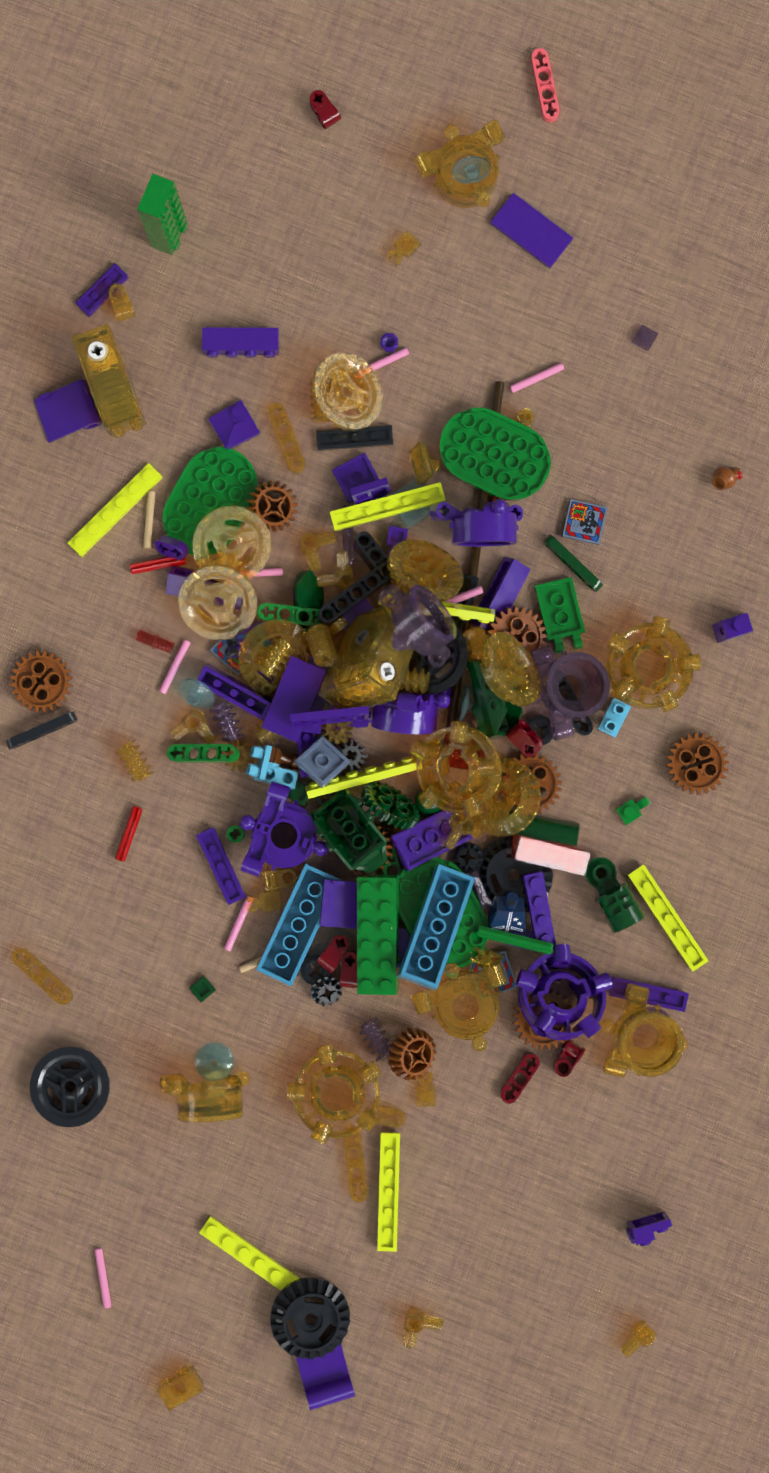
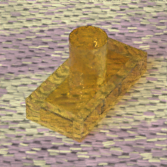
(422, 464)

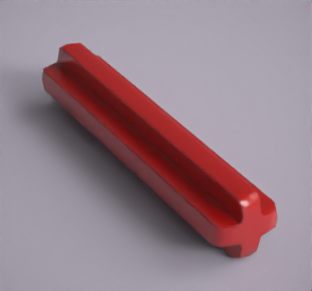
(155, 564)
(128, 834)

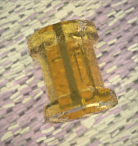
(525, 414)

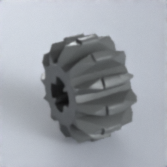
(353, 749)

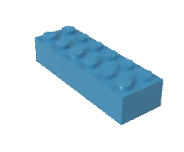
(296, 927)
(436, 927)

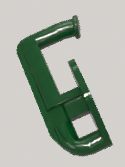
(307, 594)

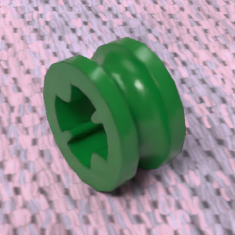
(239, 838)

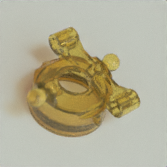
(443, 159)
(480, 985)
(643, 1061)
(208, 1099)

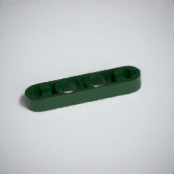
(572, 563)

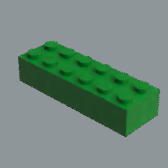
(162, 214)
(377, 934)

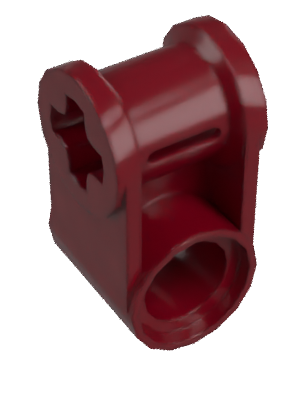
(325, 111)
(523, 737)
(332, 955)
(349, 970)
(568, 1057)

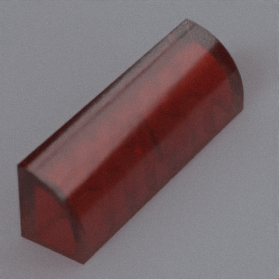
(549, 854)

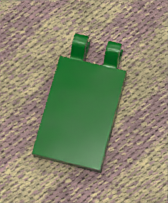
(560, 612)

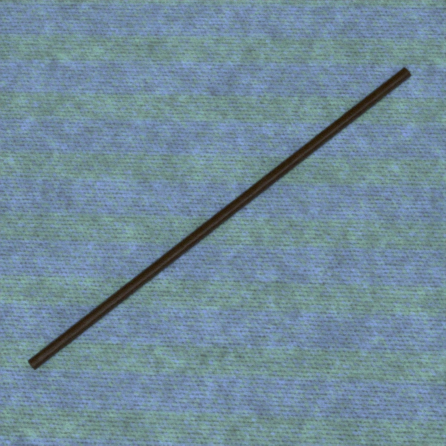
(473, 566)

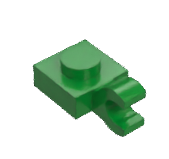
(630, 811)

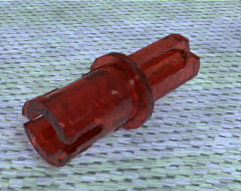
(155, 641)

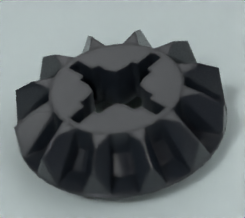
(541, 721)
(473, 864)
(306, 970)
(319, 988)

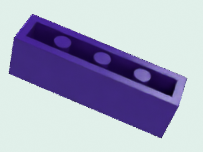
(240, 342)
(235, 691)

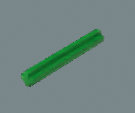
(515, 940)

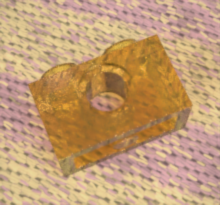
(172, 1396)

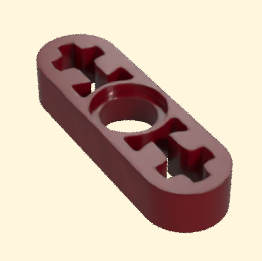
(523, 1062)

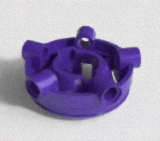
(549, 1016)

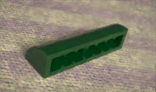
(552, 830)

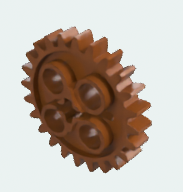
(505, 621)
(54, 692)
(692, 747)
(548, 783)
(525, 1028)

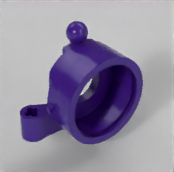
(481, 527)
(410, 713)
(275, 812)

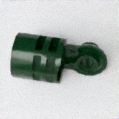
(614, 898)

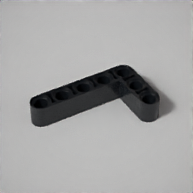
(361, 585)

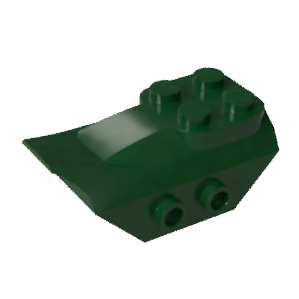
(491, 712)
(351, 832)

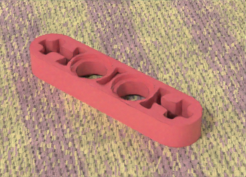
(545, 85)

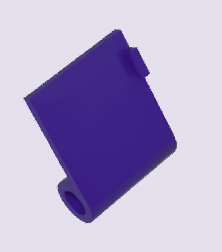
(67, 410)
(339, 904)
(326, 1379)

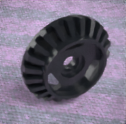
(458, 659)
(497, 862)
(50, 1074)
(292, 1304)

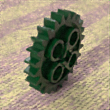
(390, 805)

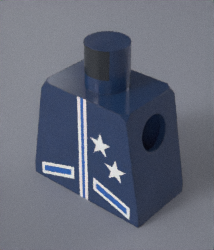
(507, 914)

